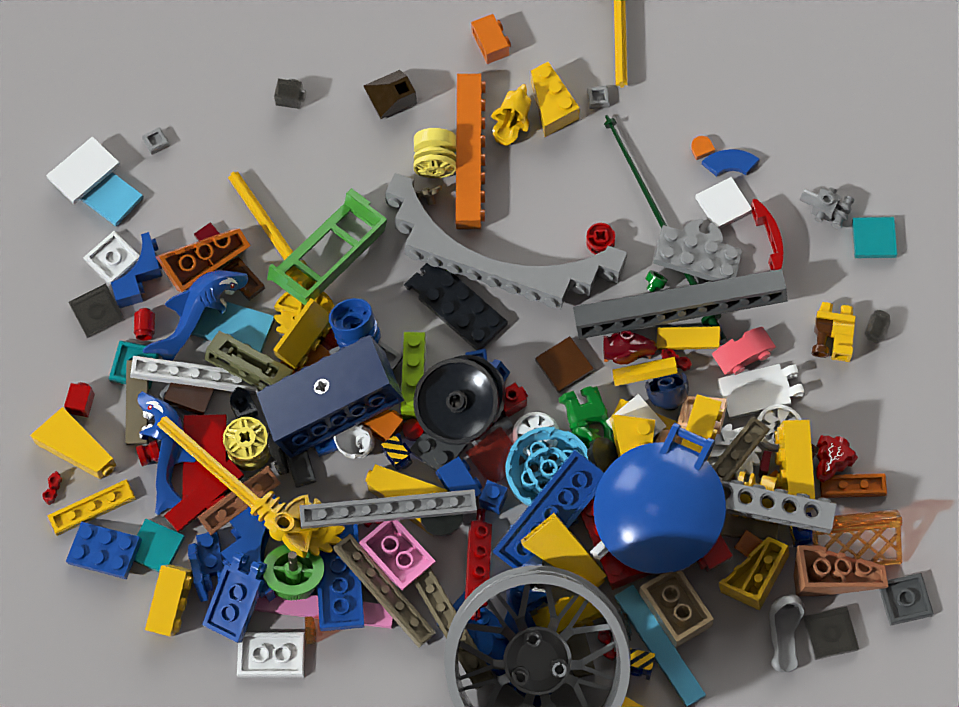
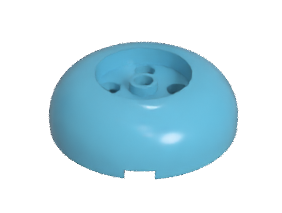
(520, 478)

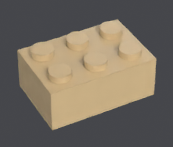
(676, 607)

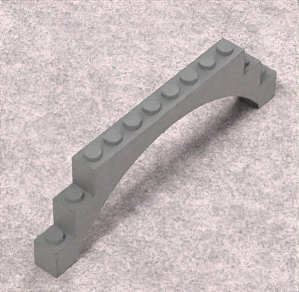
(535, 283)

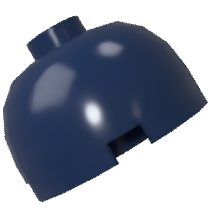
(668, 391)

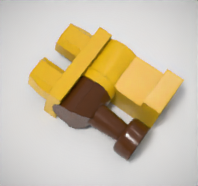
(836, 326)

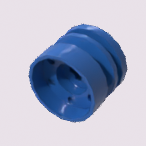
(352, 321)

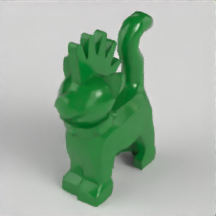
(583, 415)

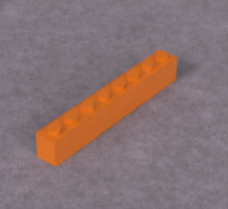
(468, 151)

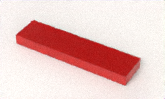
(195, 502)

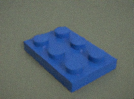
(104, 550)

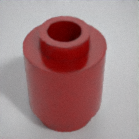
(144, 324)

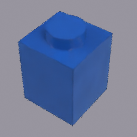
(493, 497)

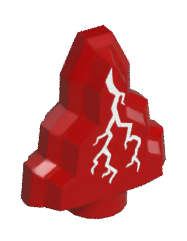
(833, 456)

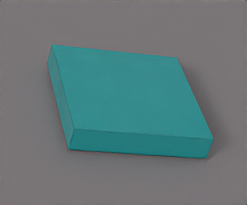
(874, 237)
(125, 352)
(158, 545)

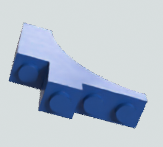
(251, 540)

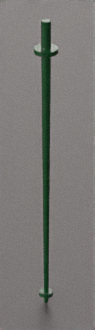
(610, 123)

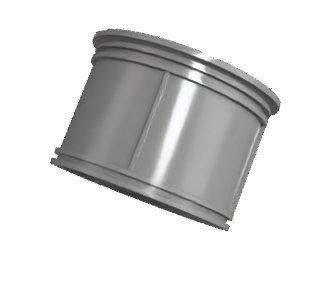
(537, 656)

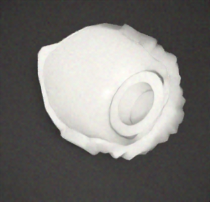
(355, 442)

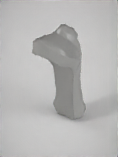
(784, 619)

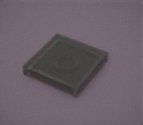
(96, 310)
(831, 633)

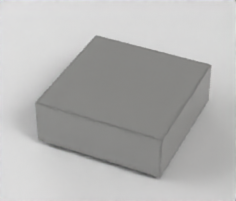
(598, 97)
(155, 141)

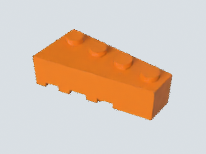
(196, 259)

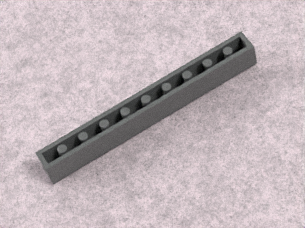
(680, 304)

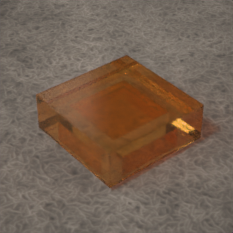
(310, 630)

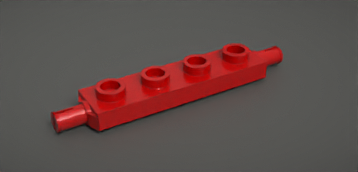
(478, 556)

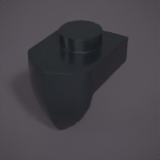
(242, 403)

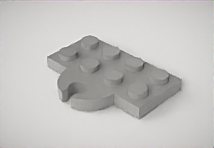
(697, 252)

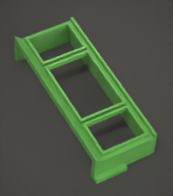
(359, 207)

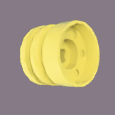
(434, 153)
(251, 454)

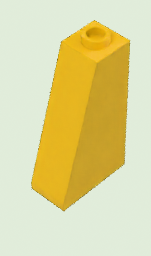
(72, 443)
(390, 483)
(561, 549)

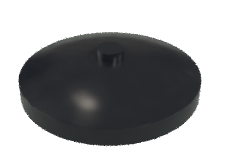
(456, 401)

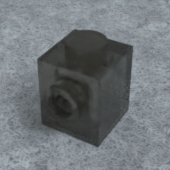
(289, 93)

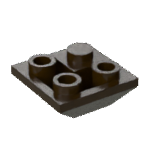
(391, 94)

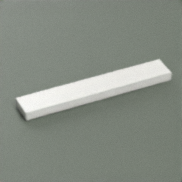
(187, 374)

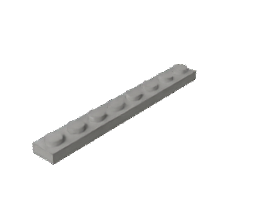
(387, 509)

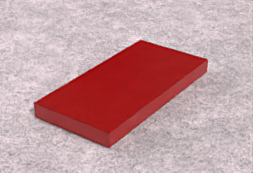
(208, 433)

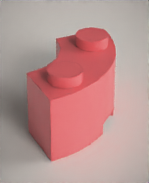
(751, 347)

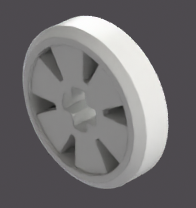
(775, 415)
(532, 421)

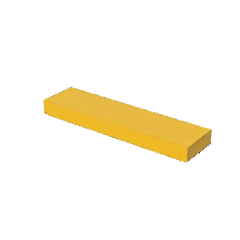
(91, 507)

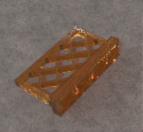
(867, 521)

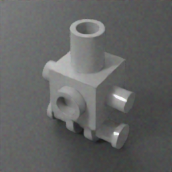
(827, 205)

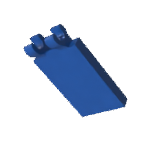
(235, 598)

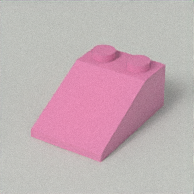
(397, 553)

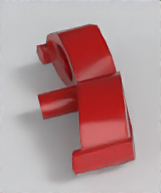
(681, 362)
(54, 484)
(604, 638)

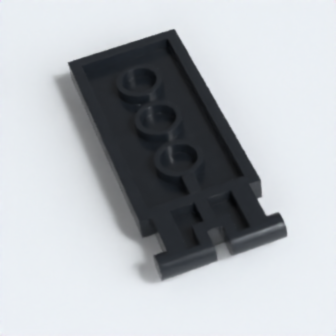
(457, 305)

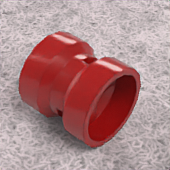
(148, 453)

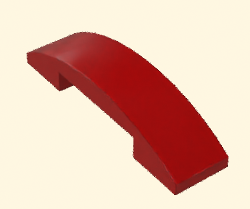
(763, 217)

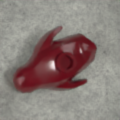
(627, 347)

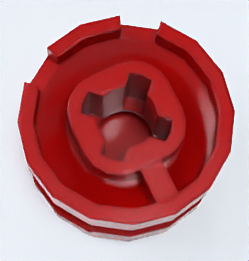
(599, 237)

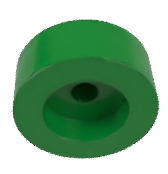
(655, 280)

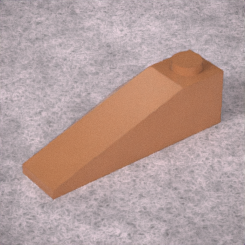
(830, 573)

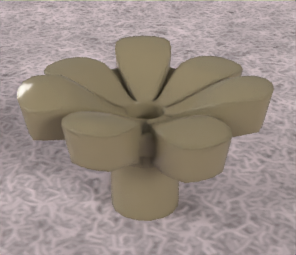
(429, 194)

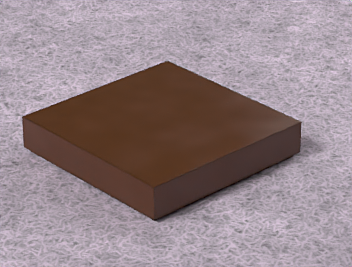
(564, 364)
(189, 397)

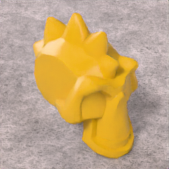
(512, 116)

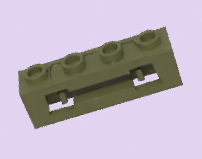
(245, 361)

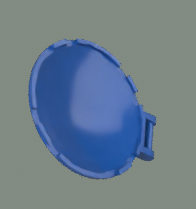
(661, 504)

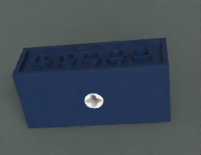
(329, 396)

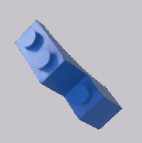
(130, 287)

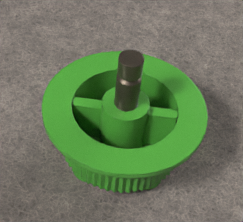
(291, 574)

